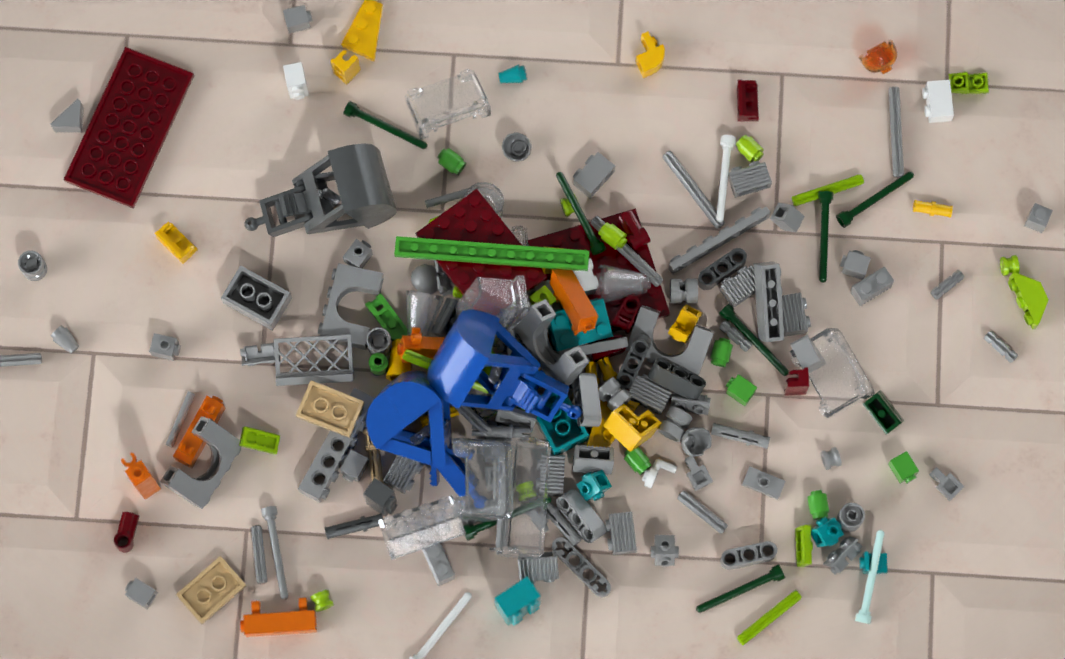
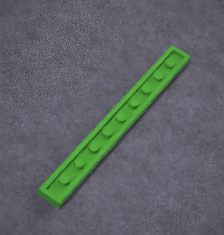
(491, 253)

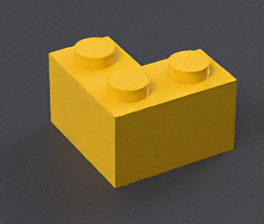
(630, 429)

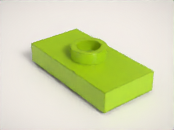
(259, 440)
(803, 546)

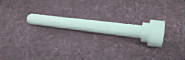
(864, 614)

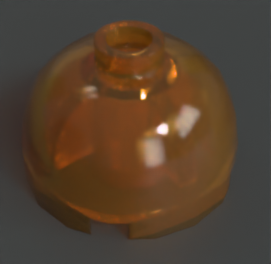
(880, 58)

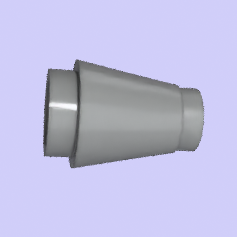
(65, 339)

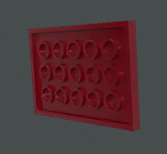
(476, 221)

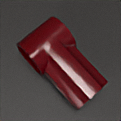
(636, 235)
(126, 529)

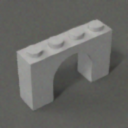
(348, 280)
(533, 333)
(690, 359)
(224, 450)

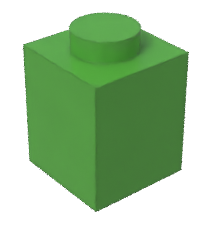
(740, 389)
(903, 468)

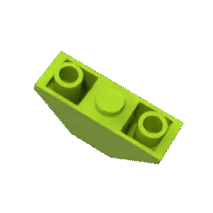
(1030, 297)

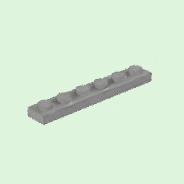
(712, 243)

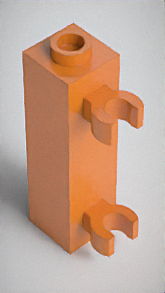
(573, 300)
(420, 344)
(191, 445)
(141, 477)
(279, 623)

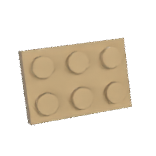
(330, 409)
(211, 590)

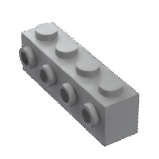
(769, 301)

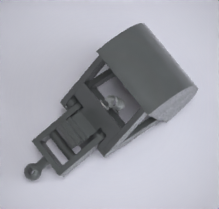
(361, 188)

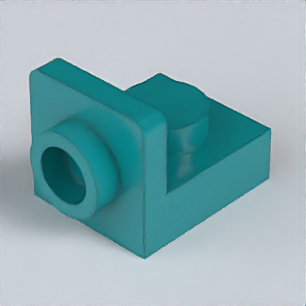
(865, 560)

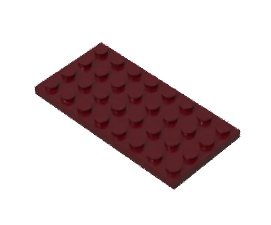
(129, 127)

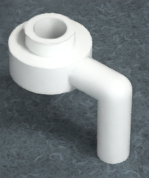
(650, 476)

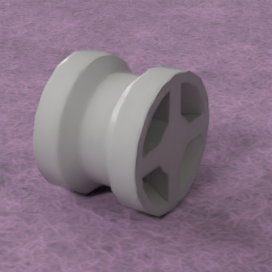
(831, 458)

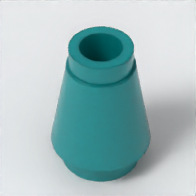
(513, 75)

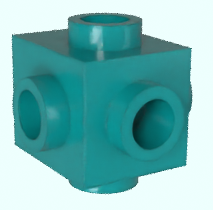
(594, 485)
(826, 532)

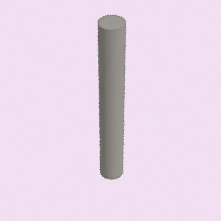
(446, 198)
(180, 419)

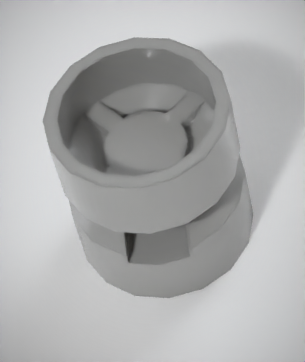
(32, 265)
(683, 291)
(379, 341)
(613, 394)
(675, 423)
(851, 517)

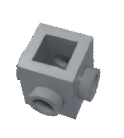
(664, 550)

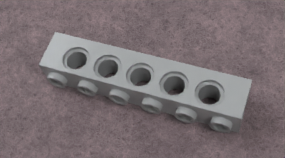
(320, 491)

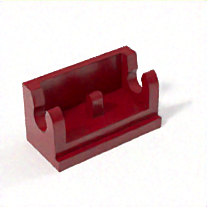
(747, 100)
(798, 385)

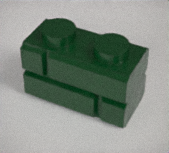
(883, 412)

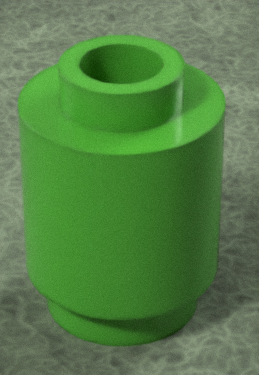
(451, 161)
(721, 352)
(378, 369)
(637, 460)
(818, 504)

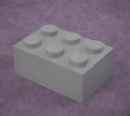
(256, 298)

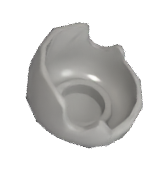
(516, 147)
(425, 279)
(696, 441)

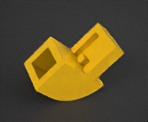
(653, 58)
(685, 324)

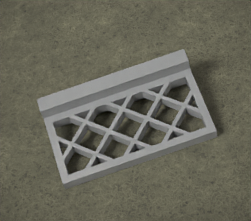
(319, 376)

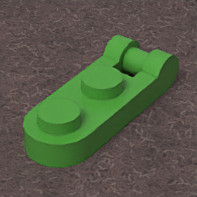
(387, 317)

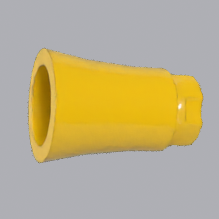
(396, 366)

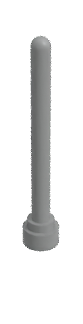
(269, 514)

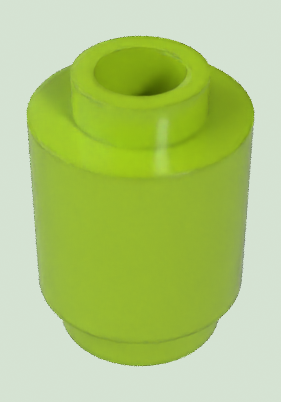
(750, 148)
(613, 236)

